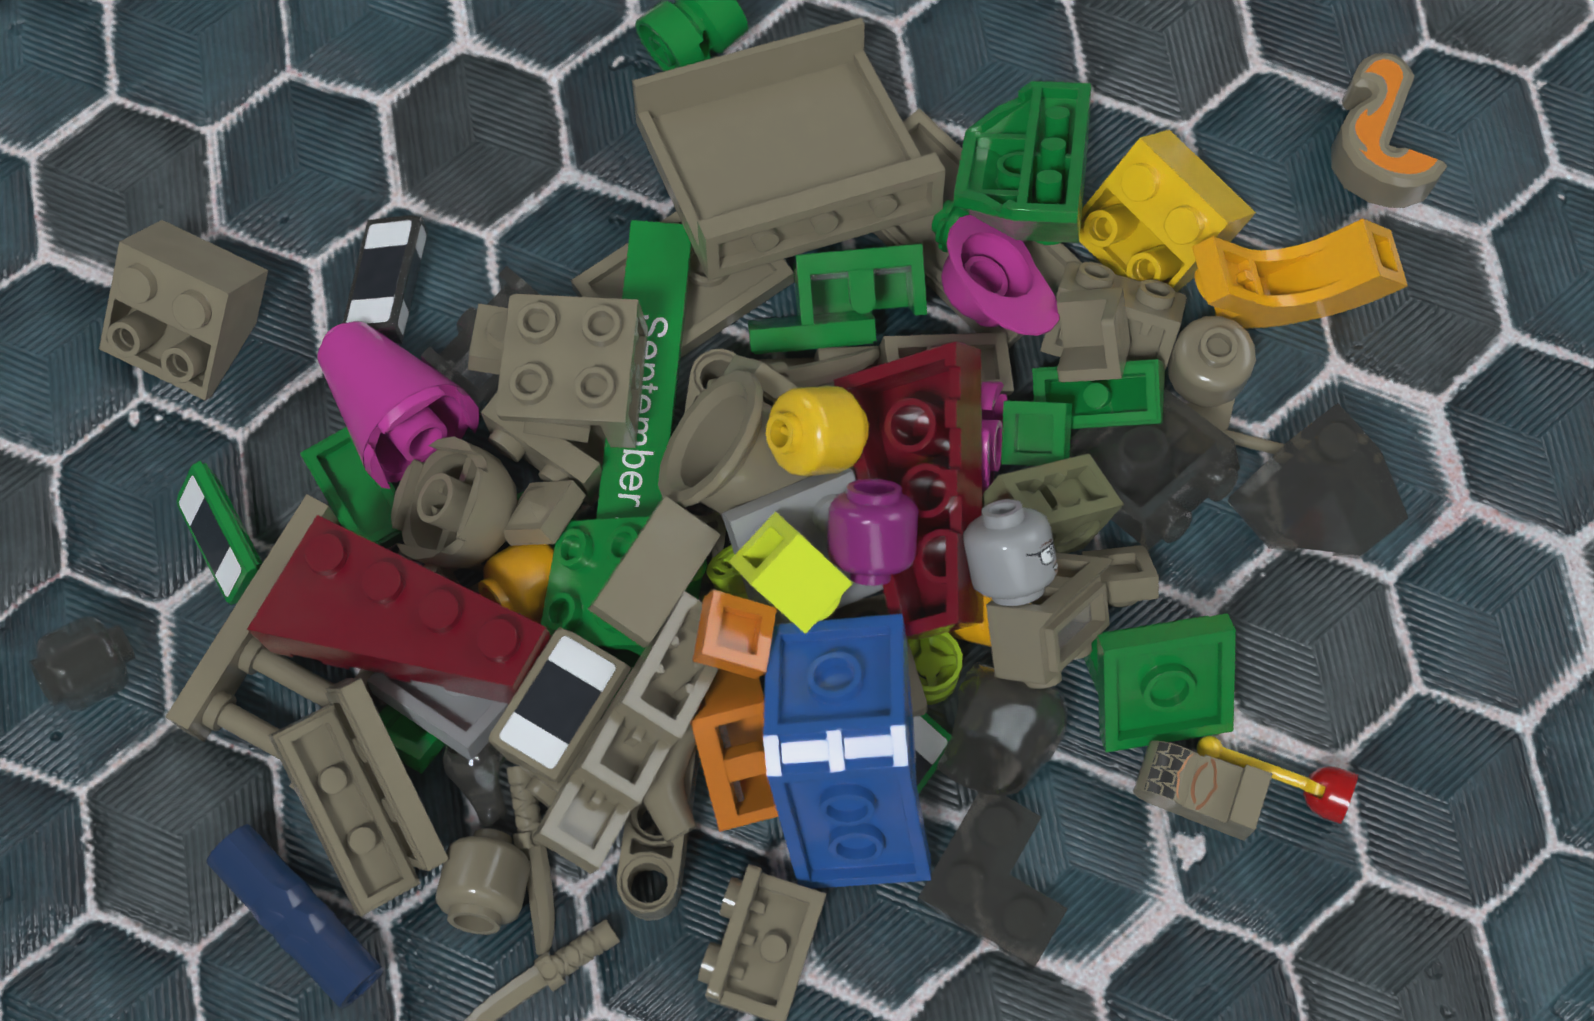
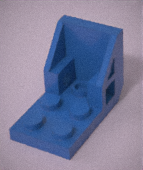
(845, 752)

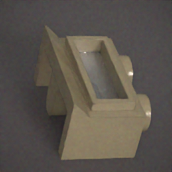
(1040, 640)

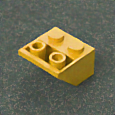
(1157, 209)

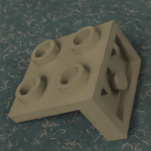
(574, 363)

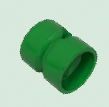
(689, 30)

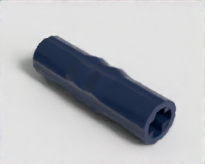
(294, 916)

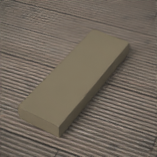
(387, 773)
(344, 809)

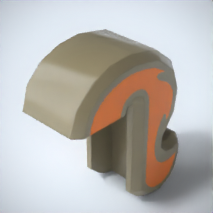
(1362, 148)

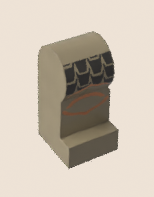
(1202, 788)

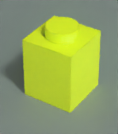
(791, 573)

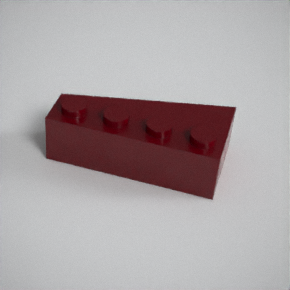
(929, 442)
(389, 616)

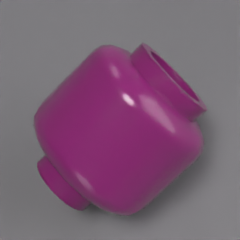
(872, 531)

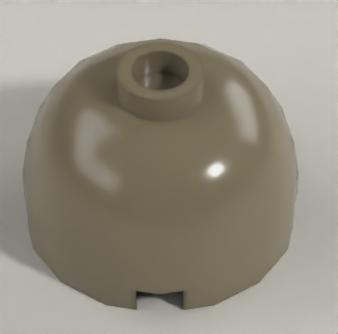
(454, 505)

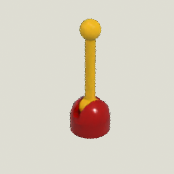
(1325, 790)

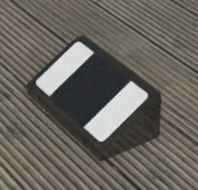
(387, 274)

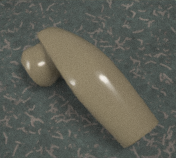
(667, 794)

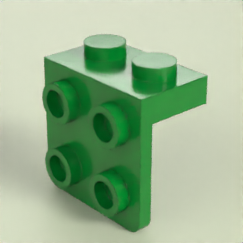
(579, 569)

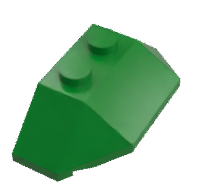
(1028, 164)

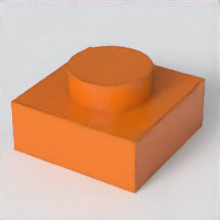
(734, 634)

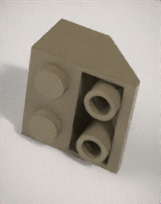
(180, 307)

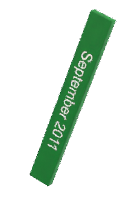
(659, 279)

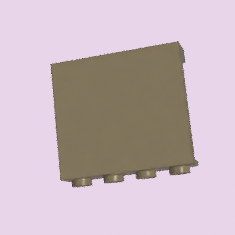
(783, 149)

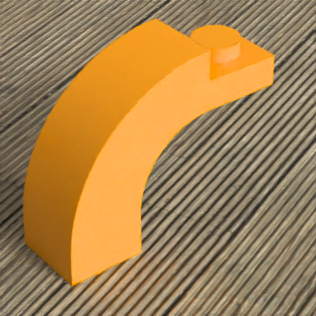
(1299, 280)

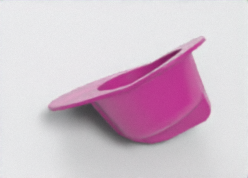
(996, 280)

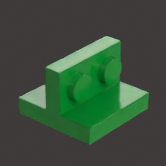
(1164, 681)

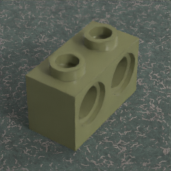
(1067, 492)

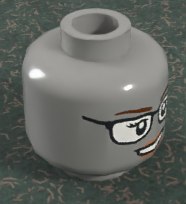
(1010, 553)

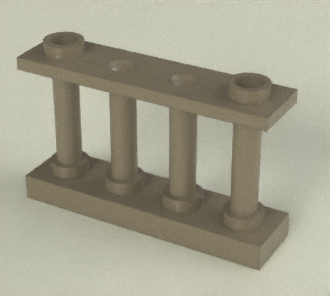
(209, 694)

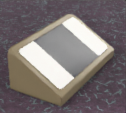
(558, 705)

